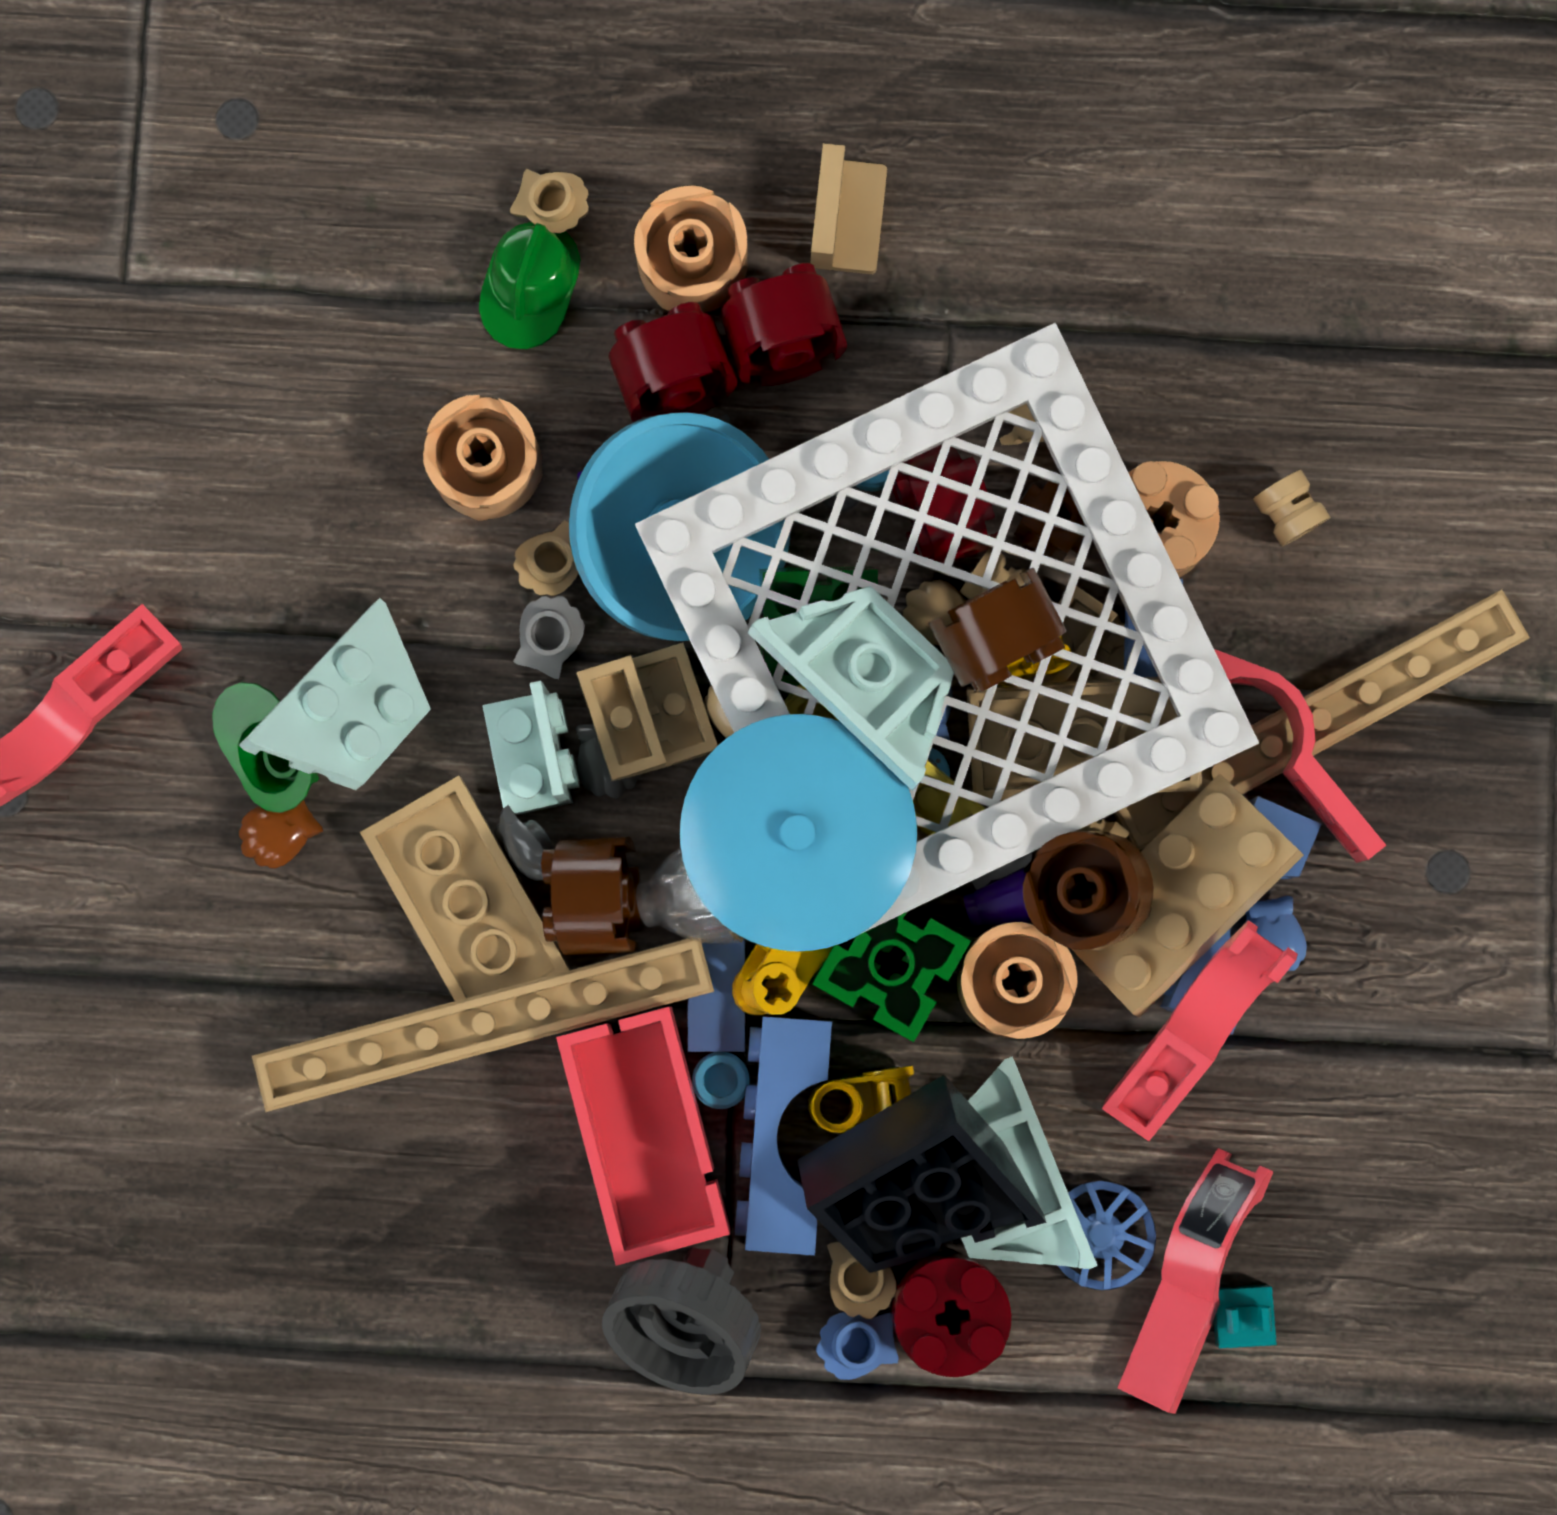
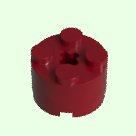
(782, 325)
(671, 363)
(945, 504)
(978, 1334)

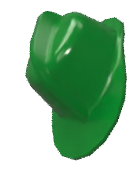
(529, 285)
(263, 775)

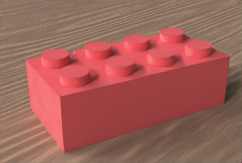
(643, 1136)

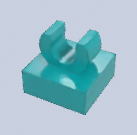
(1245, 1317)

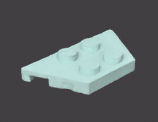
(867, 672)
(347, 706)
(1060, 1241)

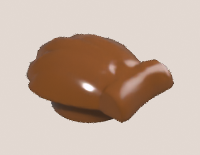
(276, 837)

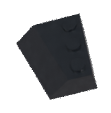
(916, 1180)

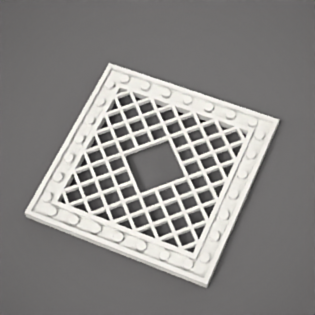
(1045, 378)

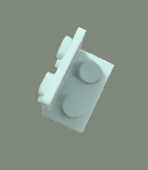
(528, 751)

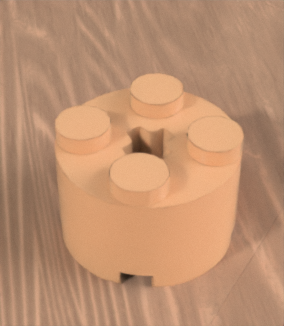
(685, 218)
(499, 430)
(1186, 505)
(1045, 995)

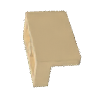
(848, 213)

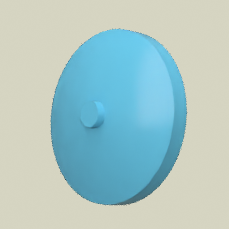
(642, 474)
(797, 833)

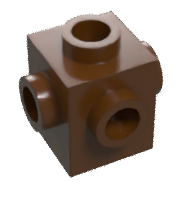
(1030, 529)

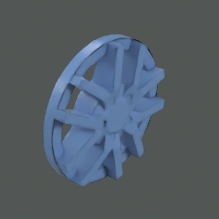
(1108, 1235)

